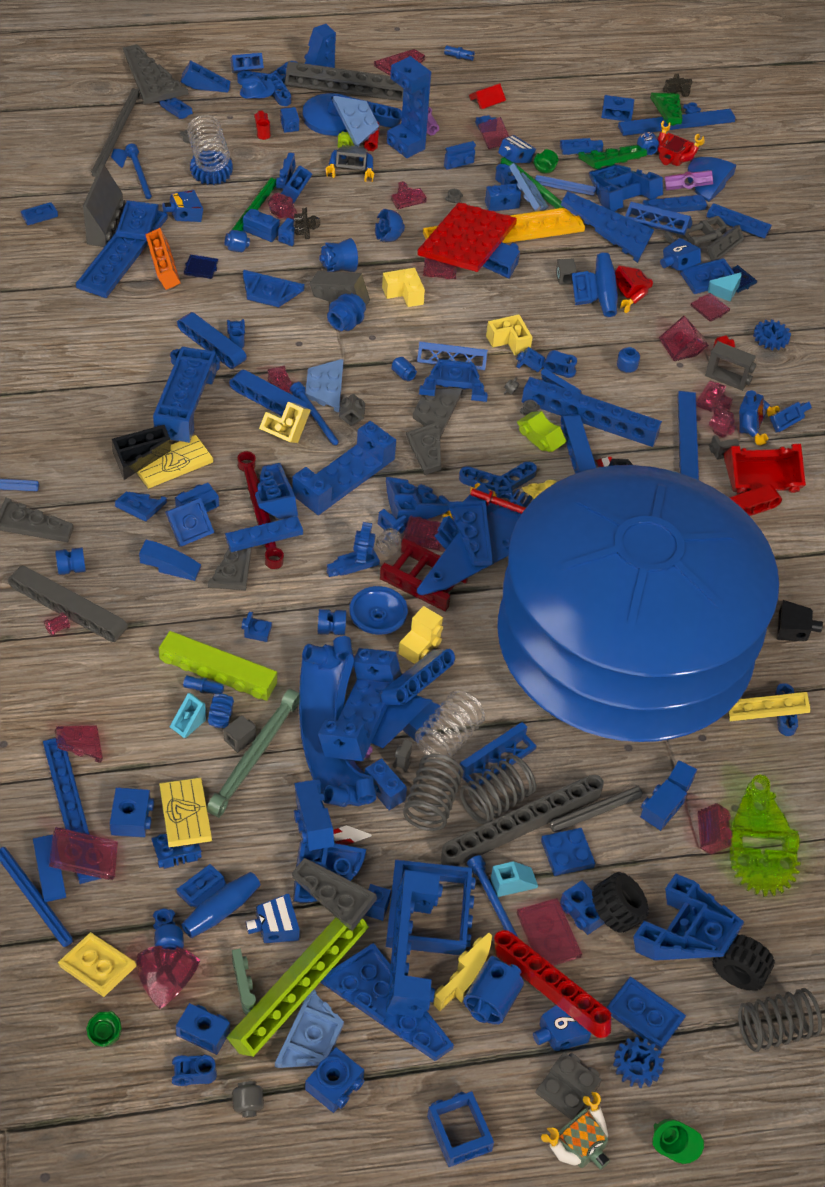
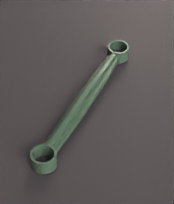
(219, 802)

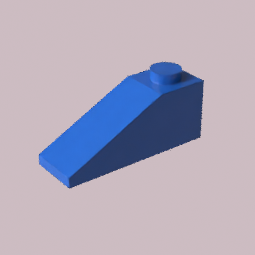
(203, 79)

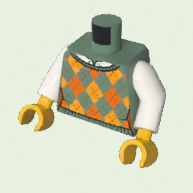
(582, 1137)

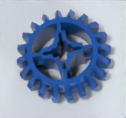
(211, 177)

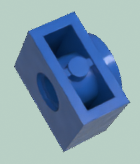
(134, 823)
(335, 1093)

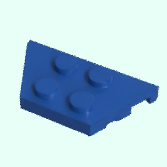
(270, 289)

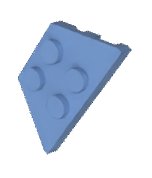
(356, 118)
(531, 192)
(325, 384)
(311, 1034)

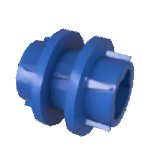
(346, 312)

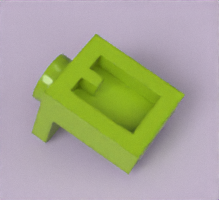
(344, 139)

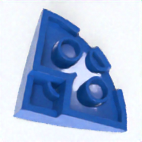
(721, 172)
(413, 500)
(339, 859)

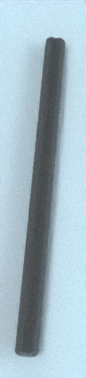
(116, 130)

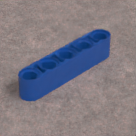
(385, 115)
(211, 340)
(263, 392)
(577, 443)
(418, 677)

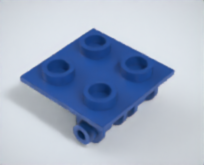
(166, 854)

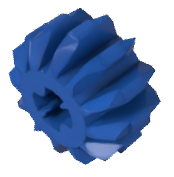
(220, 710)

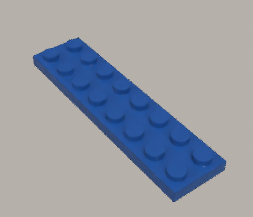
(114, 262)

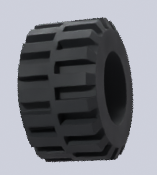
(620, 902)
(745, 964)

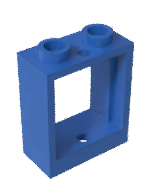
(467, 1150)

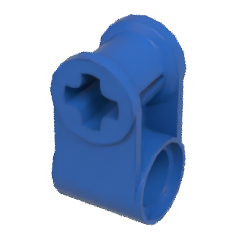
(236, 332)
(559, 362)
(192, 1070)

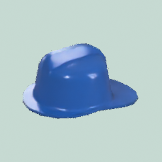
(255, 88)

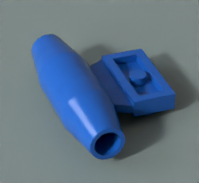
(599, 286)
(214, 898)

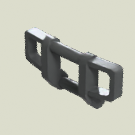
(710, 233)

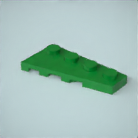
(668, 106)
(612, 156)

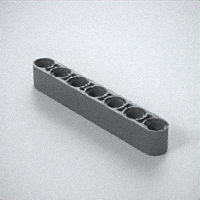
(71, 604)

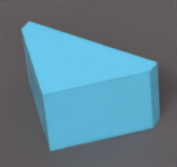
(725, 286)
(189, 716)

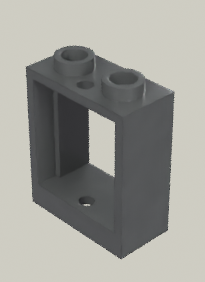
(734, 356)

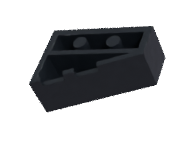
(140, 449)

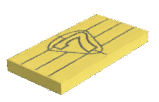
(180, 460)
(185, 812)

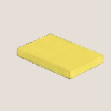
(97, 964)

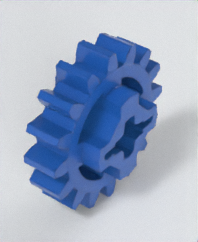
(772, 334)
(364, 542)
(638, 1053)

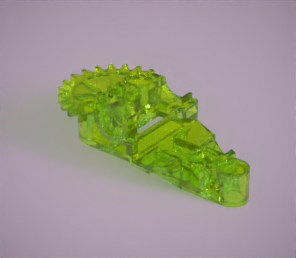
(763, 824)

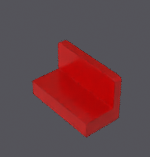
(488, 96)

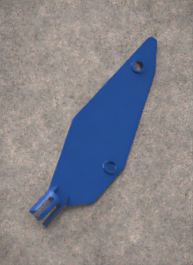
(455, 562)

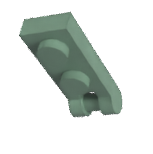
(244, 982)

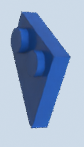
(140, 504)

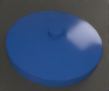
(319, 119)

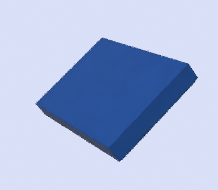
(137, 219)
(699, 275)
(645, 1013)

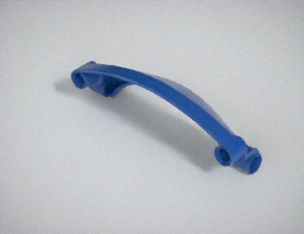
(322, 697)

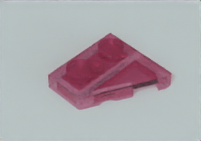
(79, 740)

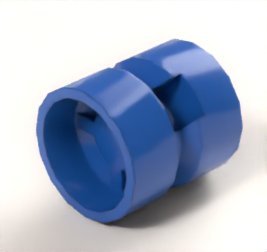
(70, 561)
(331, 622)

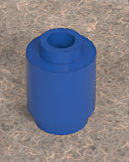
(404, 368)

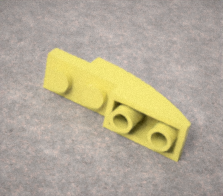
(468, 968)

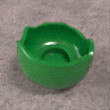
(546, 161)
(104, 1029)

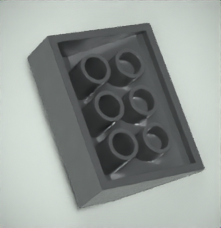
(102, 208)

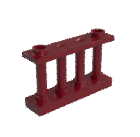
(409, 582)

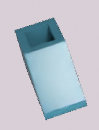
(512, 878)

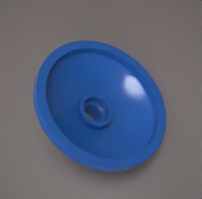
(378, 610)

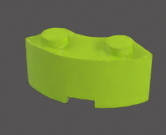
(541, 431)

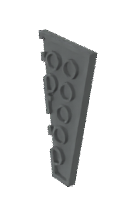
(151, 79)

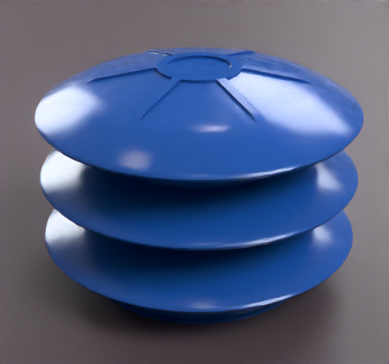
(635, 602)

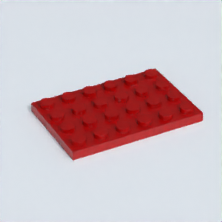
(467, 237)

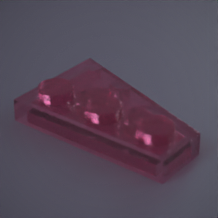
(385, 63)

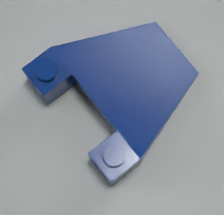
(620, 183)
(697, 931)

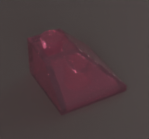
(683, 340)

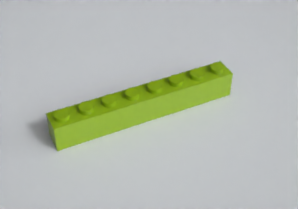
(294, 987)

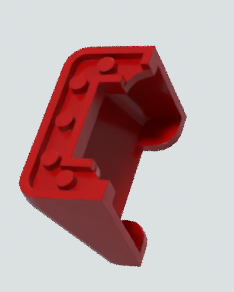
(757, 468)

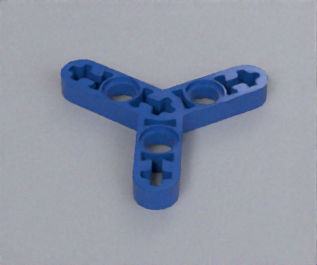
(275, 78)
(505, 480)

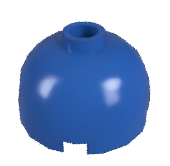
(389, 226)

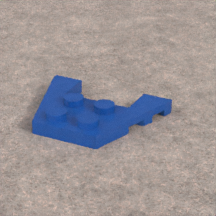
(454, 374)

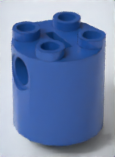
(493, 991)

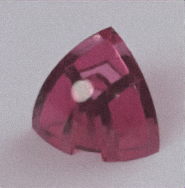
(165, 972)

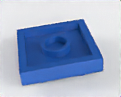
(189, 522)
(567, 851)

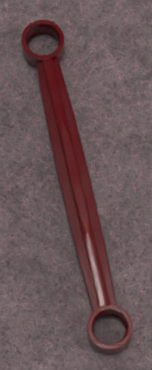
(261, 515)

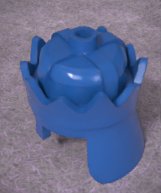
(340, 256)

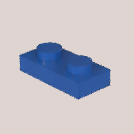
(39, 213)

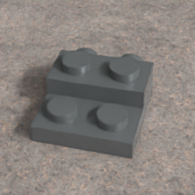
(568, 1085)

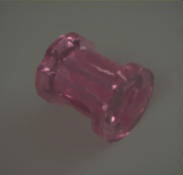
(57, 624)

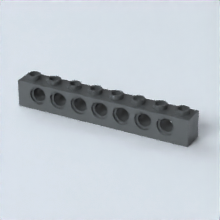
(342, 81)

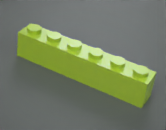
(218, 665)

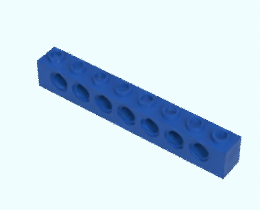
(593, 411)

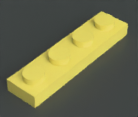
(770, 706)

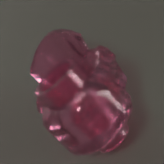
(282, 206)
(722, 421)

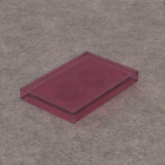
(83, 853)
(549, 932)

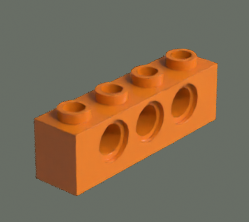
(163, 258)

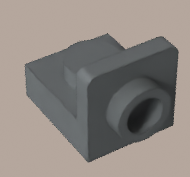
(719, 448)

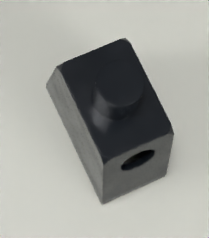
(796, 622)

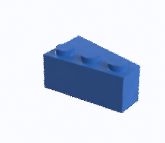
(321, 47)
(312, 816)

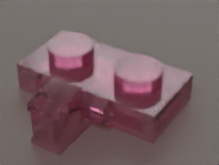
(407, 197)
(713, 394)

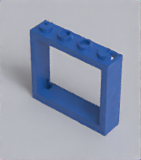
(447, 874)

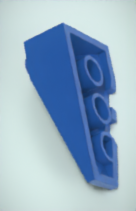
(275, 492)

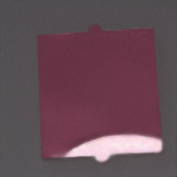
(493, 132)
(710, 307)

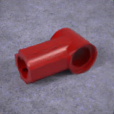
(262, 125)
(372, 142)

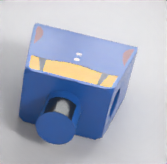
(184, 206)

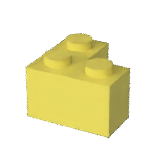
(405, 284)
(509, 331)
(289, 425)
(423, 637)

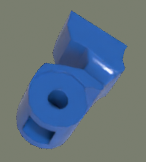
(503, 175)

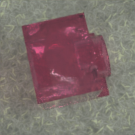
(279, 378)

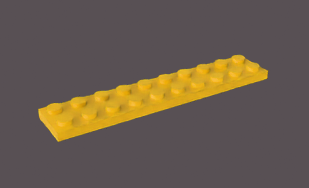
(538, 225)

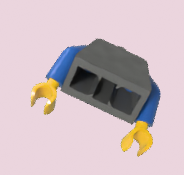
(351, 157)

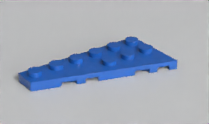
(611, 225)
(365, 983)

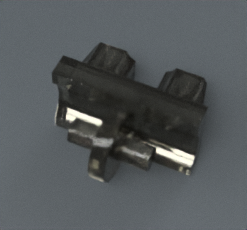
(678, 84)
(304, 223)

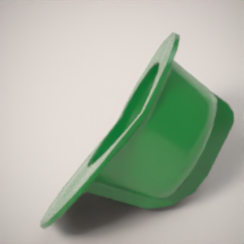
(677, 1141)

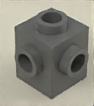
(352, 409)

